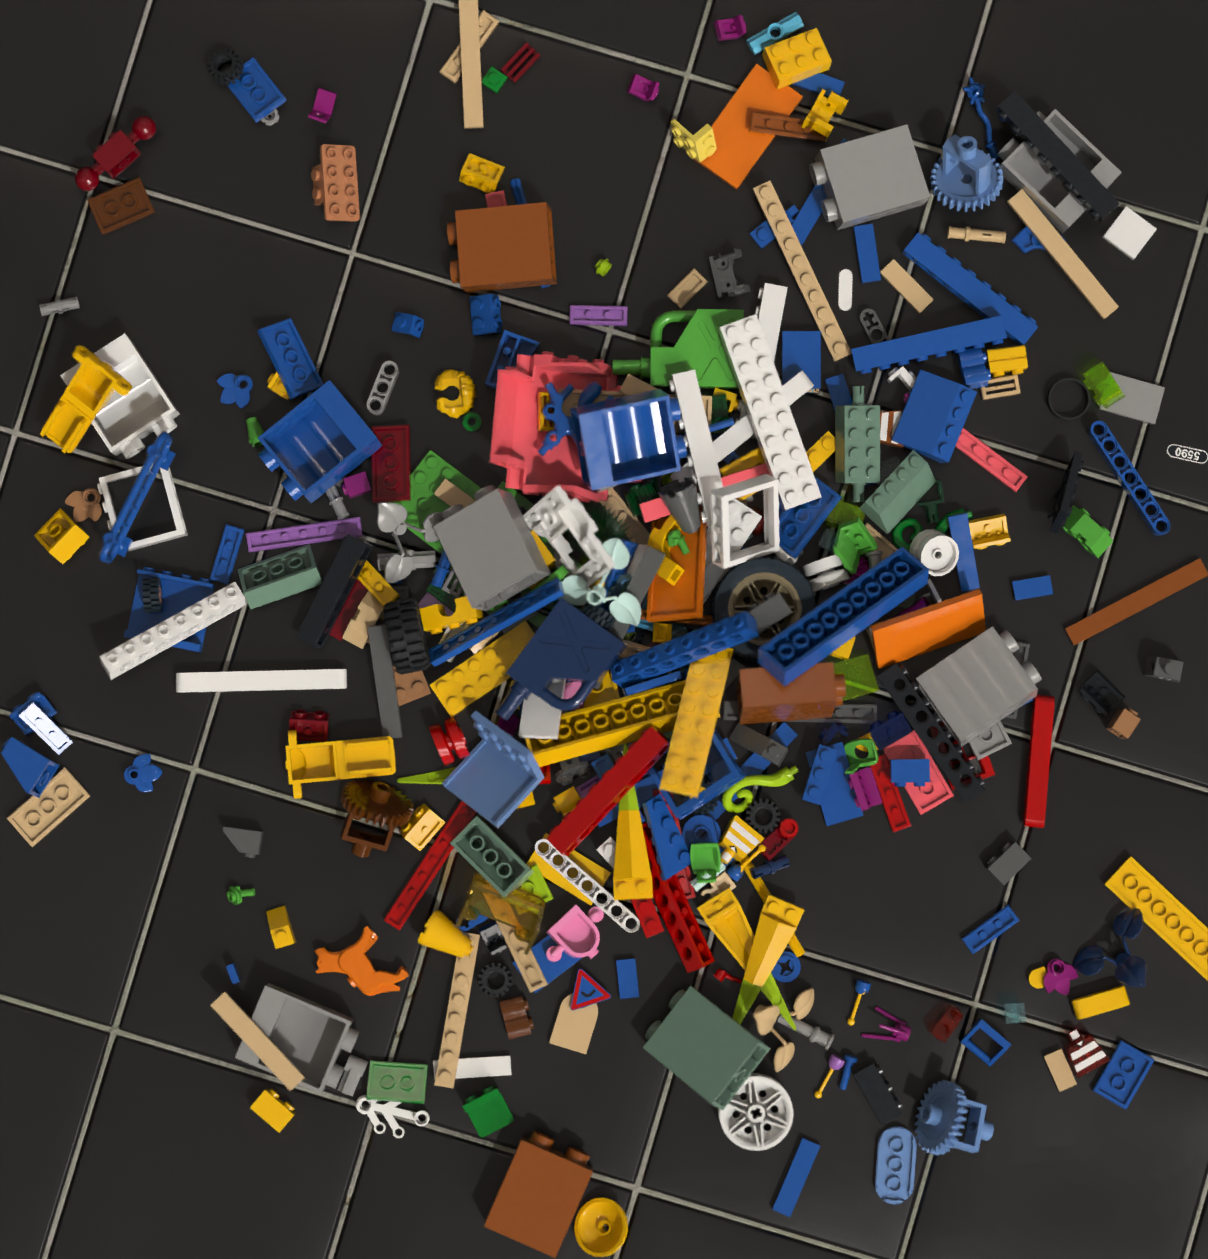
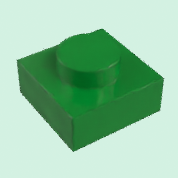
(494, 80)

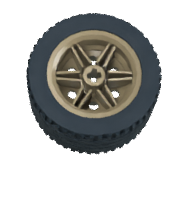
(746, 581)

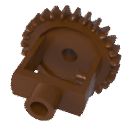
(376, 803)

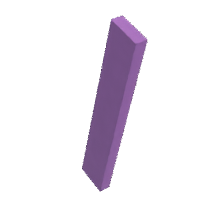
(303, 534)

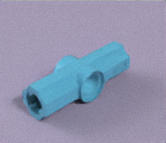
(786, 27)

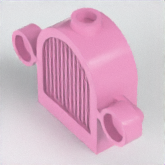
(575, 934)

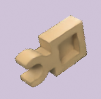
(722, 883)

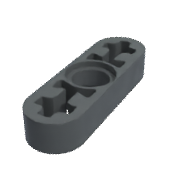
(865, 324)

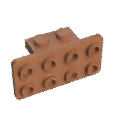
(336, 183)

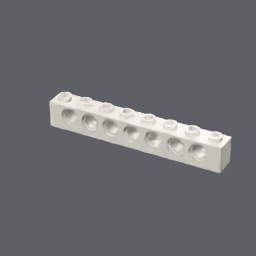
(172, 630)

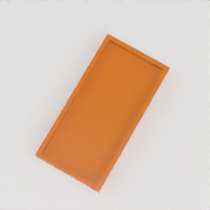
(736, 146)
(686, 597)
(928, 629)

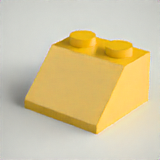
(61, 536)

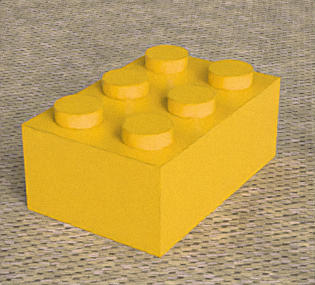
(796, 58)

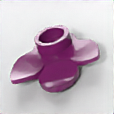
(1061, 978)

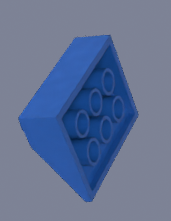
(934, 416)

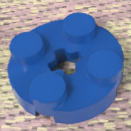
(697, 822)

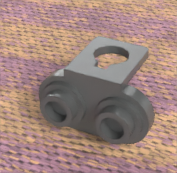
(572, 771)

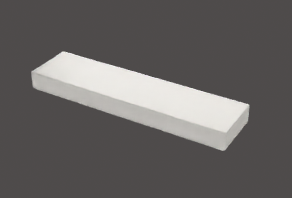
(481, 1066)

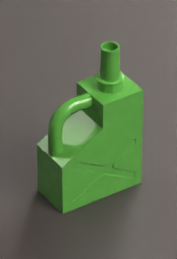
(696, 350)

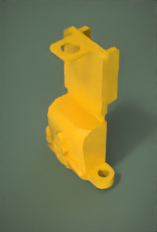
(83, 399)
(338, 760)

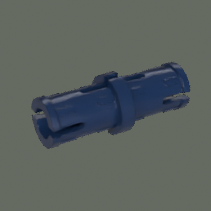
(769, 867)

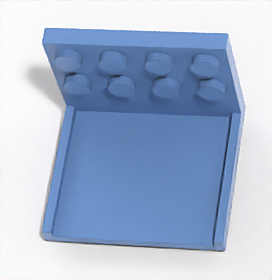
(494, 774)

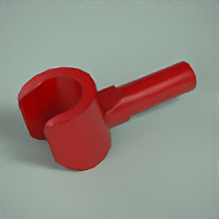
(720, 974)

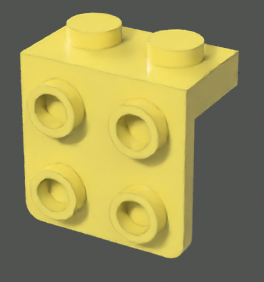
(697, 146)

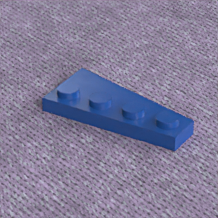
(669, 844)

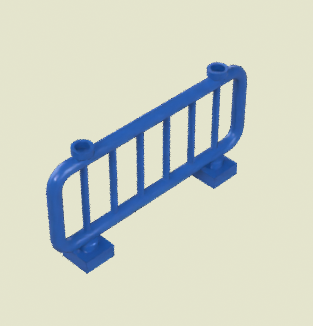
(160, 458)

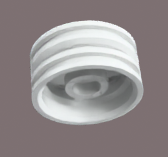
(780, 1121)

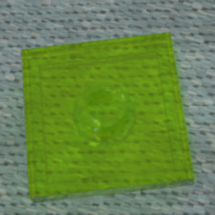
(858, 676)

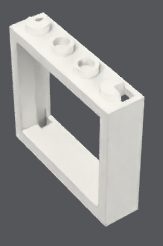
(173, 501)
(720, 520)

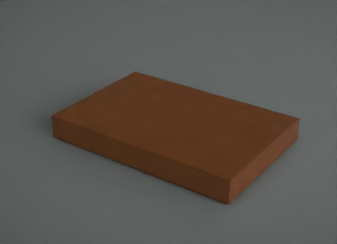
(121, 206)

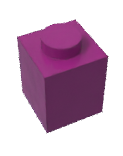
(356, 485)

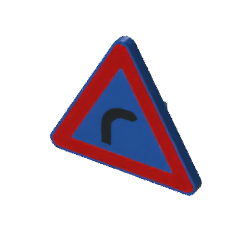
(587, 991)

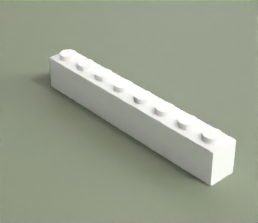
(770, 320)
(697, 439)

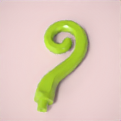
(776, 779)

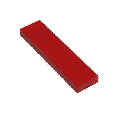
(890, 796)

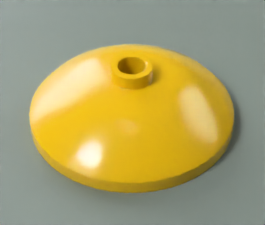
(591, 1226)

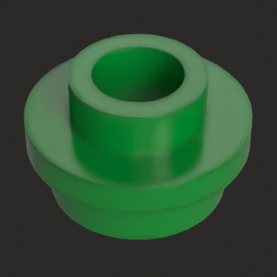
(471, 415)

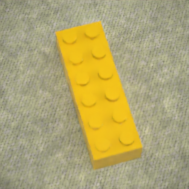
(481, 671)

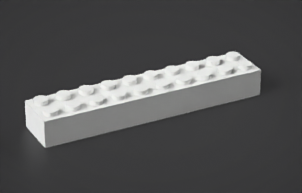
(769, 411)

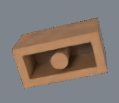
(1123, 723)

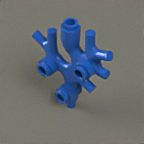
(564, 423)

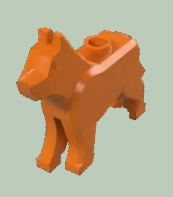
(358, 966)

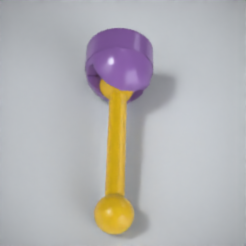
(835, 1063)

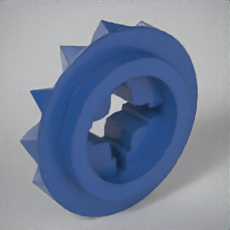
(794, 964)

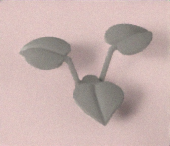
(391, 519)

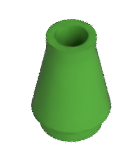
(254, 431)

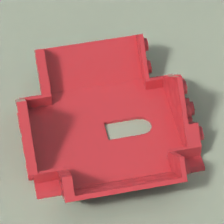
(516, 424)

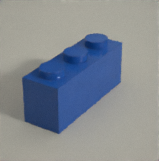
(819, 774)

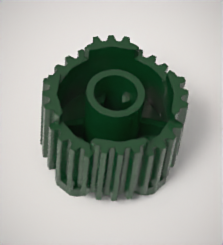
(640, 494)

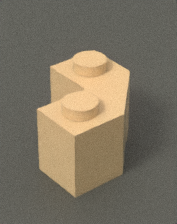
(368, 614)

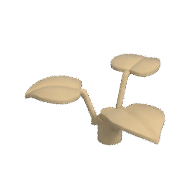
(767, 1016)

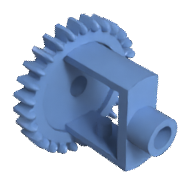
(965, 175)
(942, 1117)

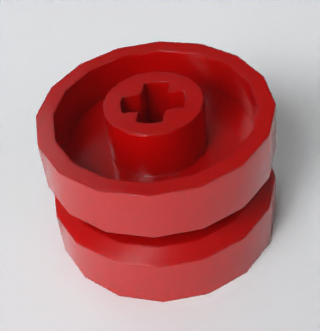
(450, 740)

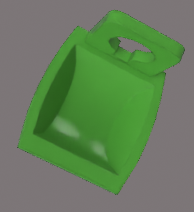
(705, 859)

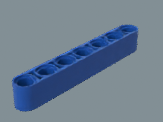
(1128, 468)

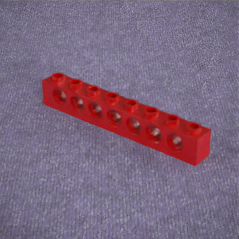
(677, 913)

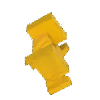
(823, 111)

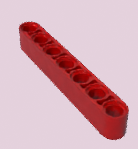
(1038, 761)

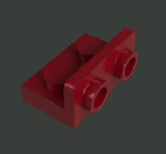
(310, 725)

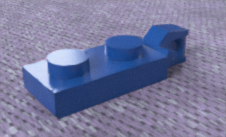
(763, 234)

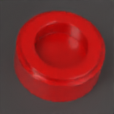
(788, 828)

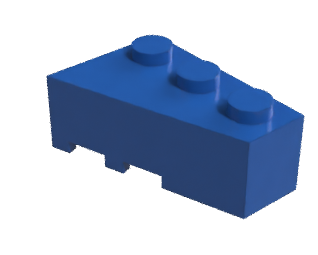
(506, 354)

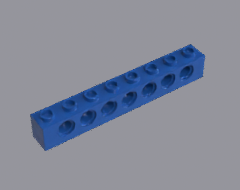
(684, 649)

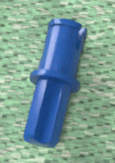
(441, 571)

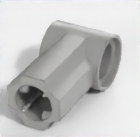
(354, 1070)

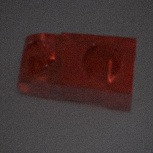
(946, 1024)

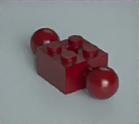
(115, 153)

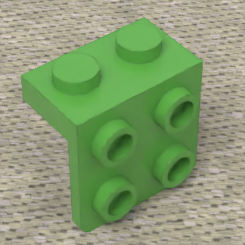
(851, 542)

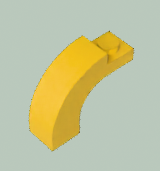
(658, 539)

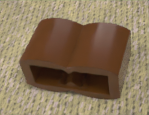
(515, 1017)

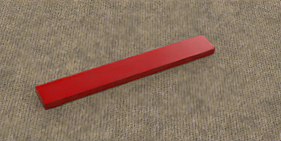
(429, 866)

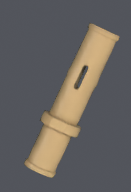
(976, 234)

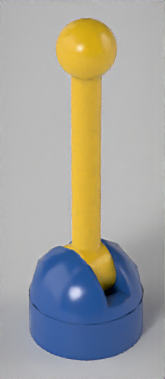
(736, 871)
(861, 987)

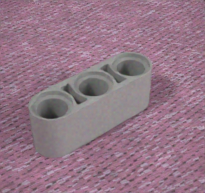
(382, 378)

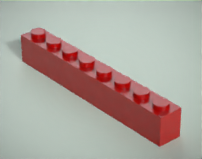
(609, 791)

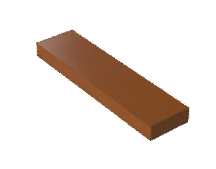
(782, 126)

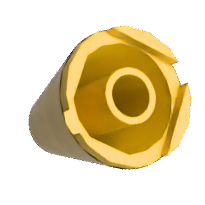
(445, 936)

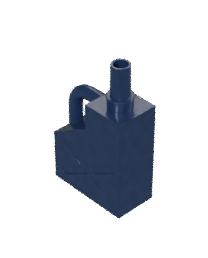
(562, 648)

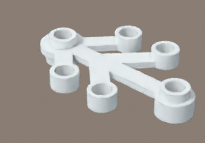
(388, 1110)

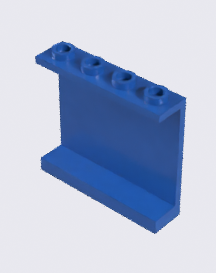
(177, 596)

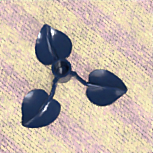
(1130, 969)

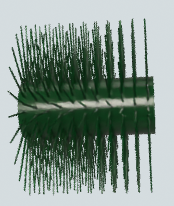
(605, 531)

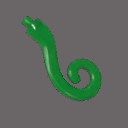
(942, 527)

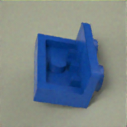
(485, 314)
(41, 701)

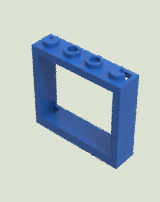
(709, 793)

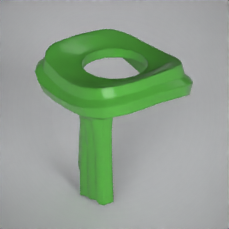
(856, 762)

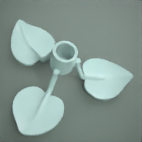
(625, 608)

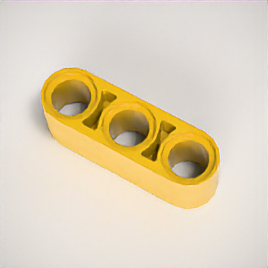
(1100, 1002)

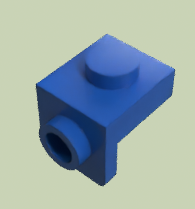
(408, 324)

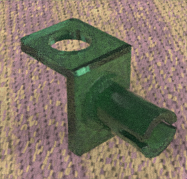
(931, 504)

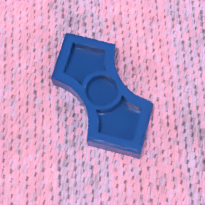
(1027, 241)

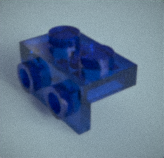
(889, 730)

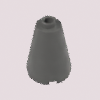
(682, 503)

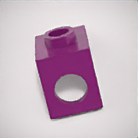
(323, 105)

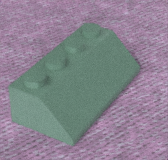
(899, 492)
(279, 576)
(492, 857)

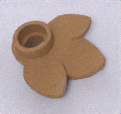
(83, 507)

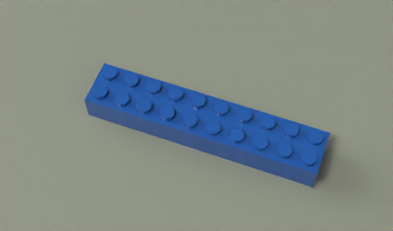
(843, 616)

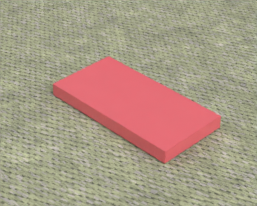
(933, 792)

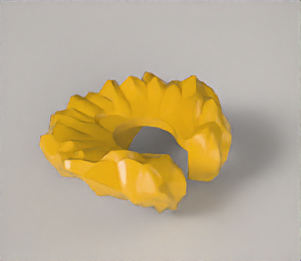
(466, 388)

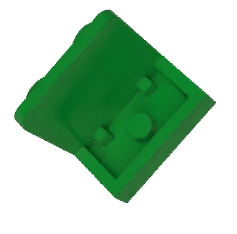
(488, 1111)

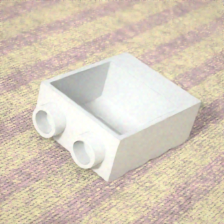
(139, 413)

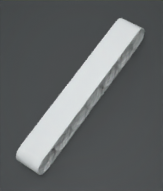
(591, 894)

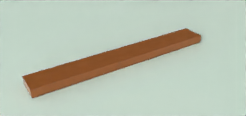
(1136, 601)

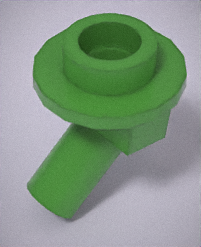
(676, 538)
(235, 894)

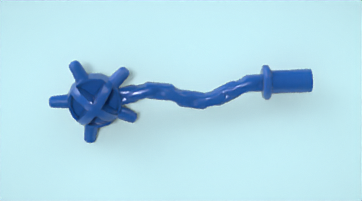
(975, 93)

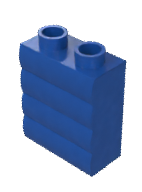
(628, 438)
(317, 443)

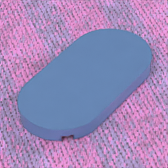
(895, 1164)

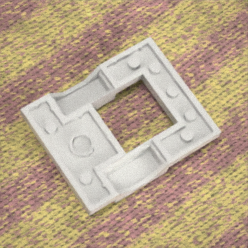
(553, 517)

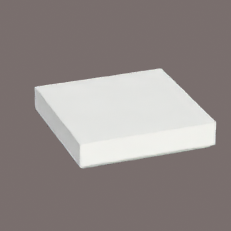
(1129, 233)

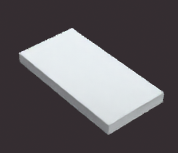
(539, 718)

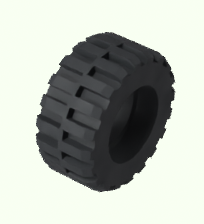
(406, 636)

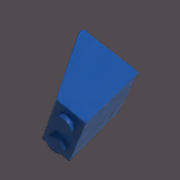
(29, 766)

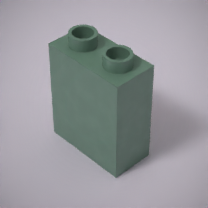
(705, 1047)

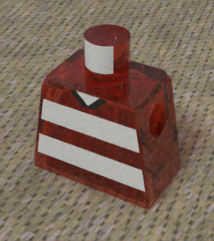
(1084, 1053)

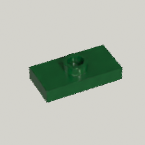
(719, 411)
(444, 597)

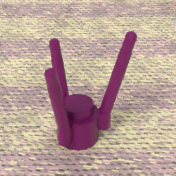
(899, 1031)

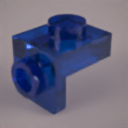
(827, 734)

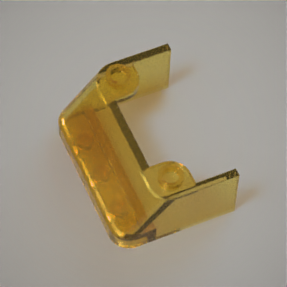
(517, 910)

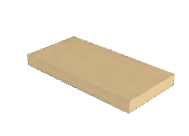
(41, 815)

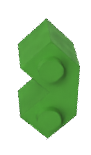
(1087, 532)

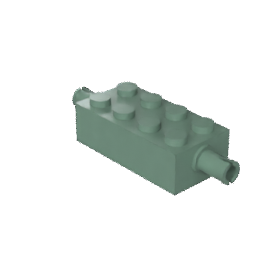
(857, 444)

